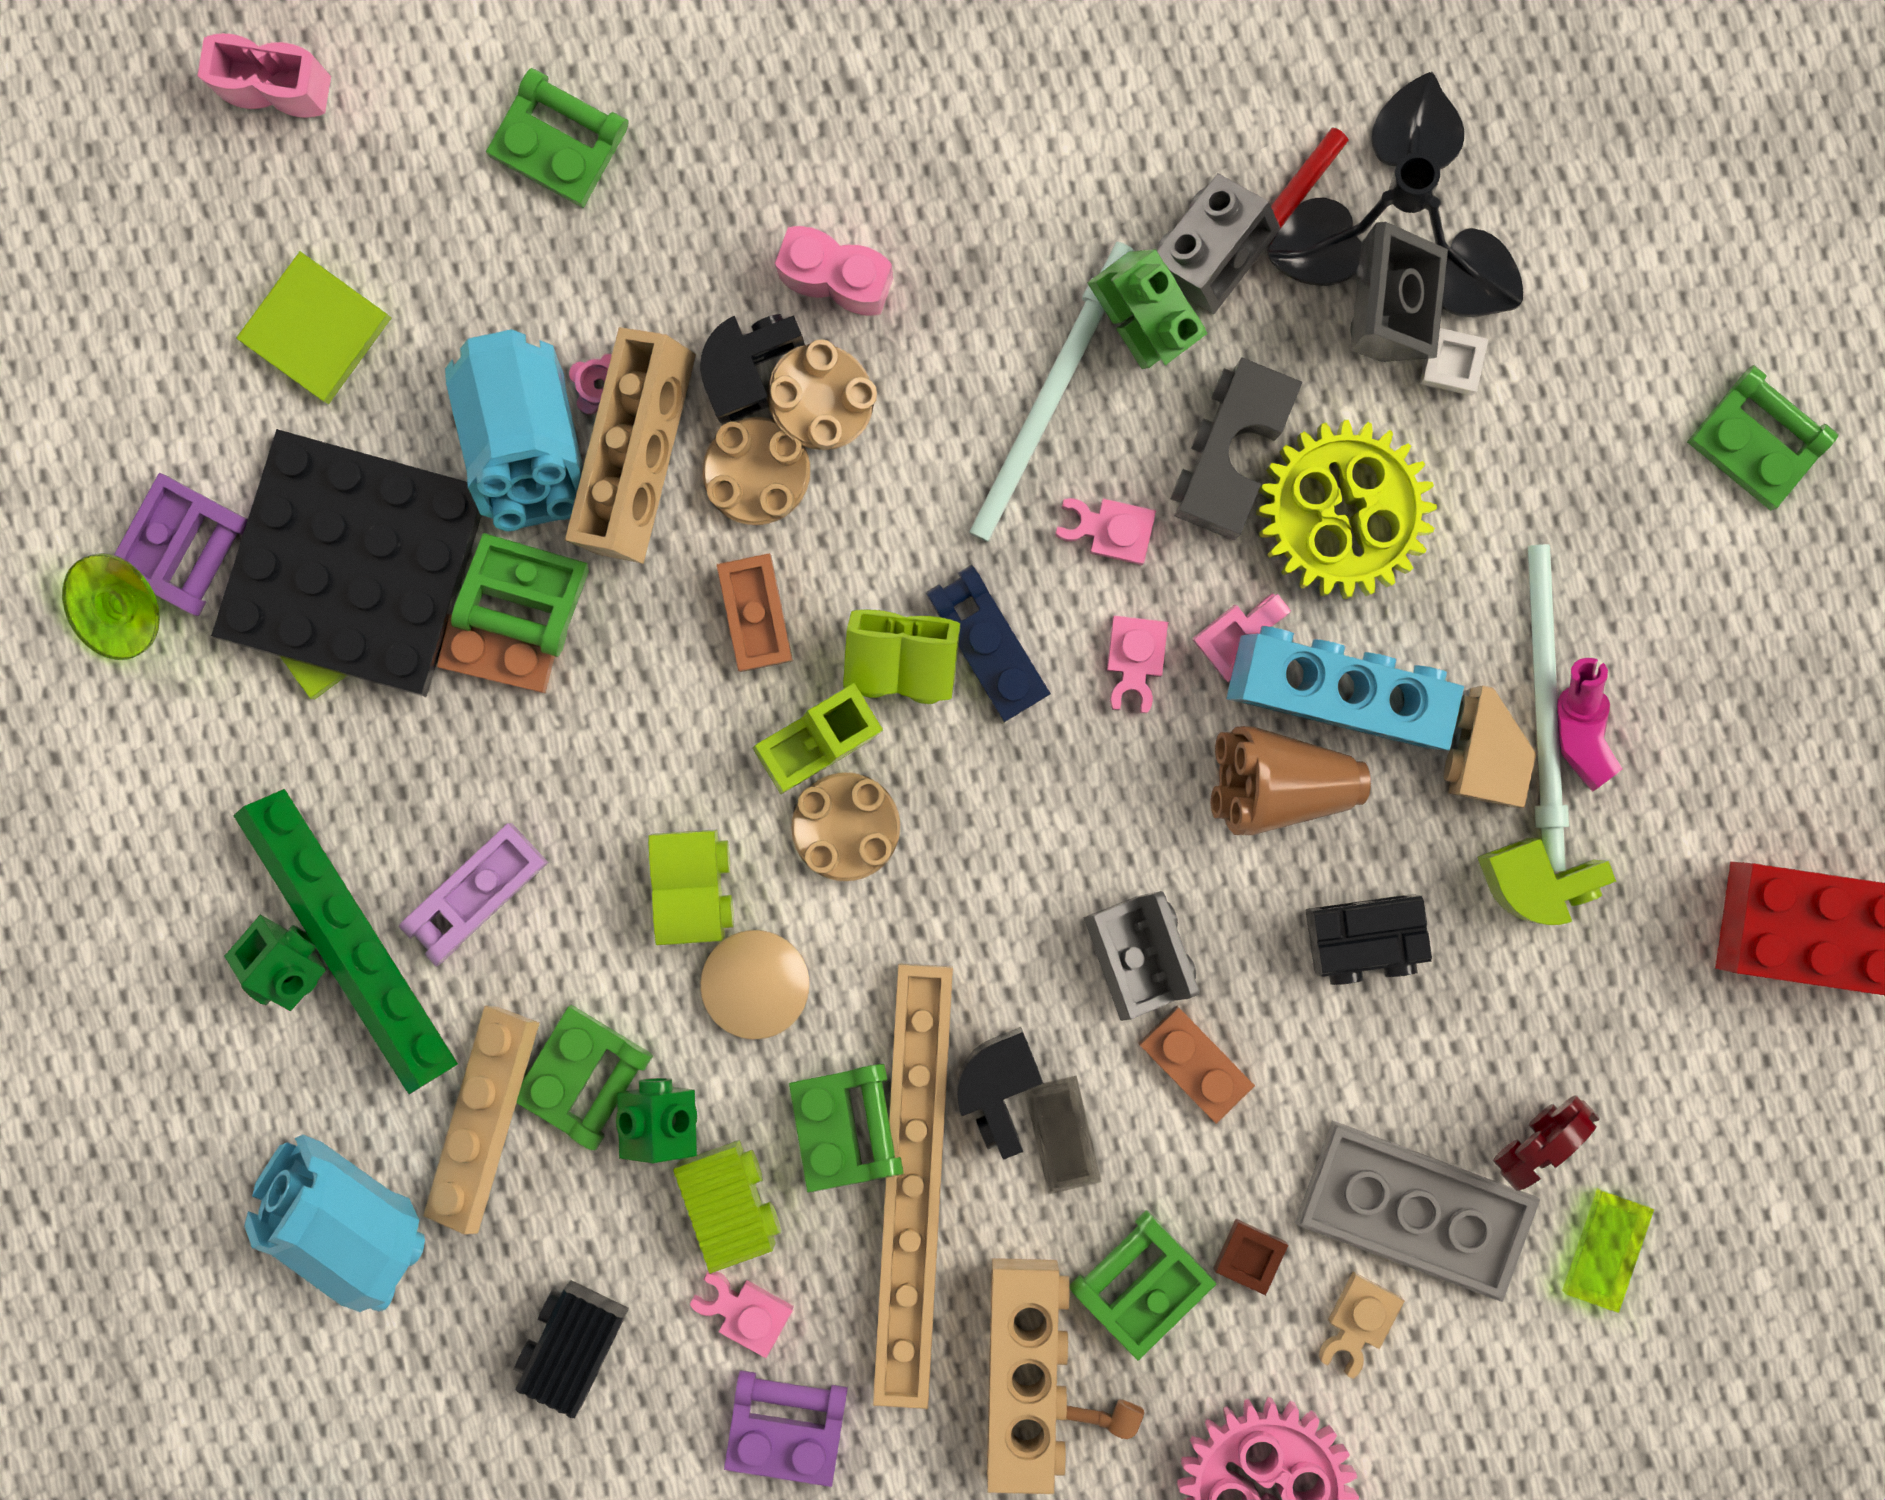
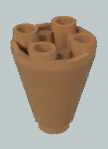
(1282, 781)

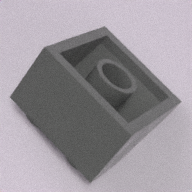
(1398, 295)

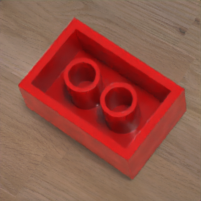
(1803, 928)

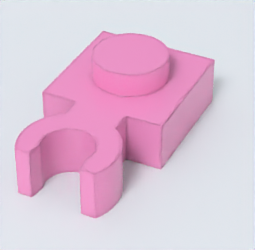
(1117, 531)
(1136, 651)
(751, 1316)

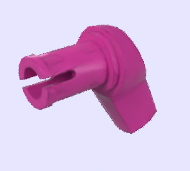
(1583, 724)

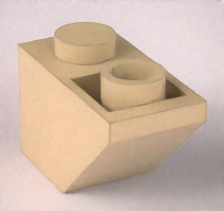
(1492, 753)

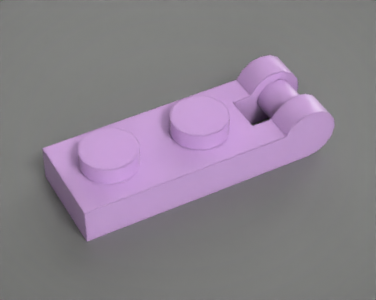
(474, 892)

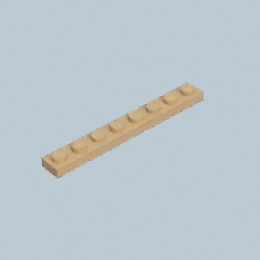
(914, 1197)

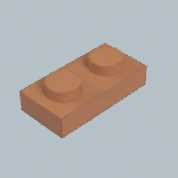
(754, 612)
(495, 658)
(1196, 1064)

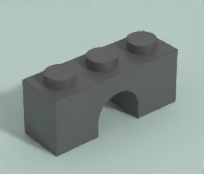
(1250, 402)

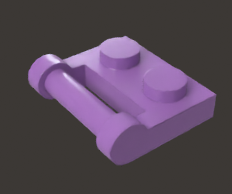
(164, 533)
(781, 1445)

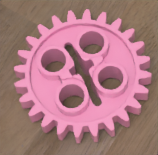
(1294, 1451)

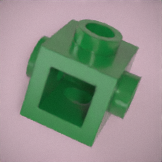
(275, 963)
(656, 1122)

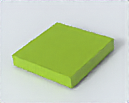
(314, 327)

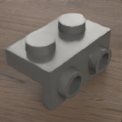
(1142, 954)

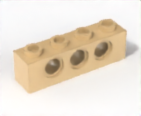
(630, 445)
(1012, 1462)

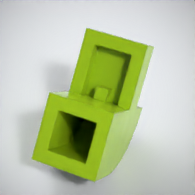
(818, 738)
(1529, 889)

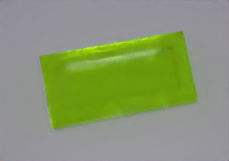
(1608, 1250)

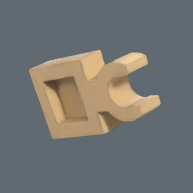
(1363, 1315)

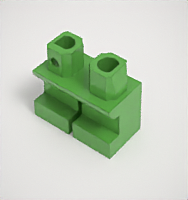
(1162, 317)

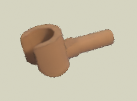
(1122, 1422)

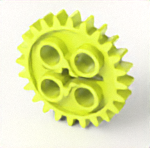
(1393, 497)

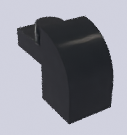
(731, 363)
(989, 1076)

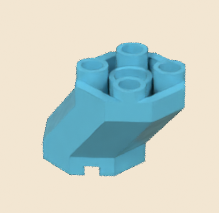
(515, 429)
(334, 1225)

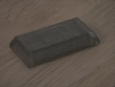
(1062, 1135)

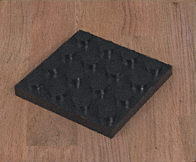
(349, 563)

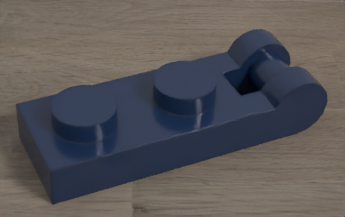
(990, 646)

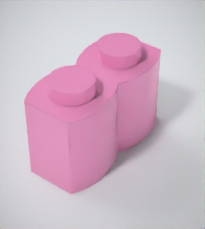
(264, 75)
(821, 268)

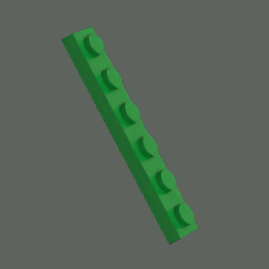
(345, 940)

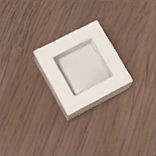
(1457, 363)

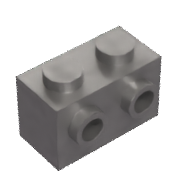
(1217, 241)

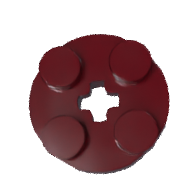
(1553, 1141)

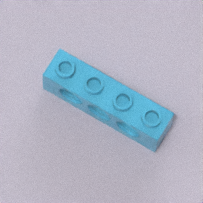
(1429, 701)

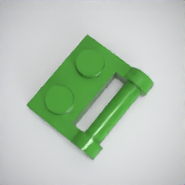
(549, 154)
(1750, 451)
(525, 578)
(566, 1068)
(829, 1131)
(1155, 1298)

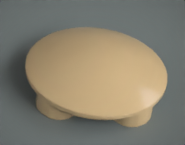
(820, 396)
(755, 471)
(845, 826)
(754, 984)

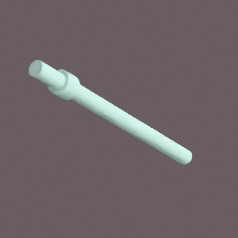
(1043, 408)
(1551, 814)

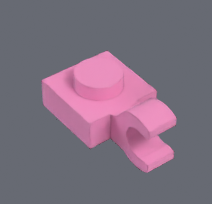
(1222, 637)

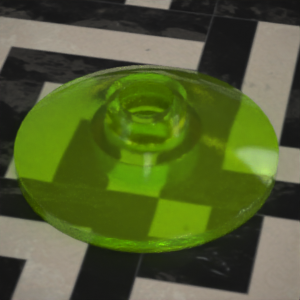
(110, 606)

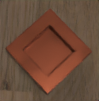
(1250, 1257)

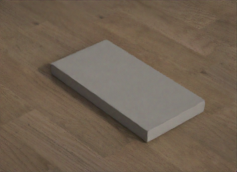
(1417, 1211)

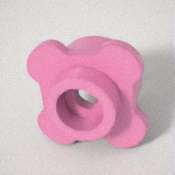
(584, 377)

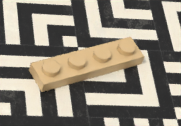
(481, 1120)

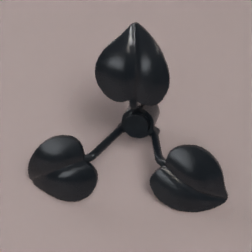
(1420, 137)

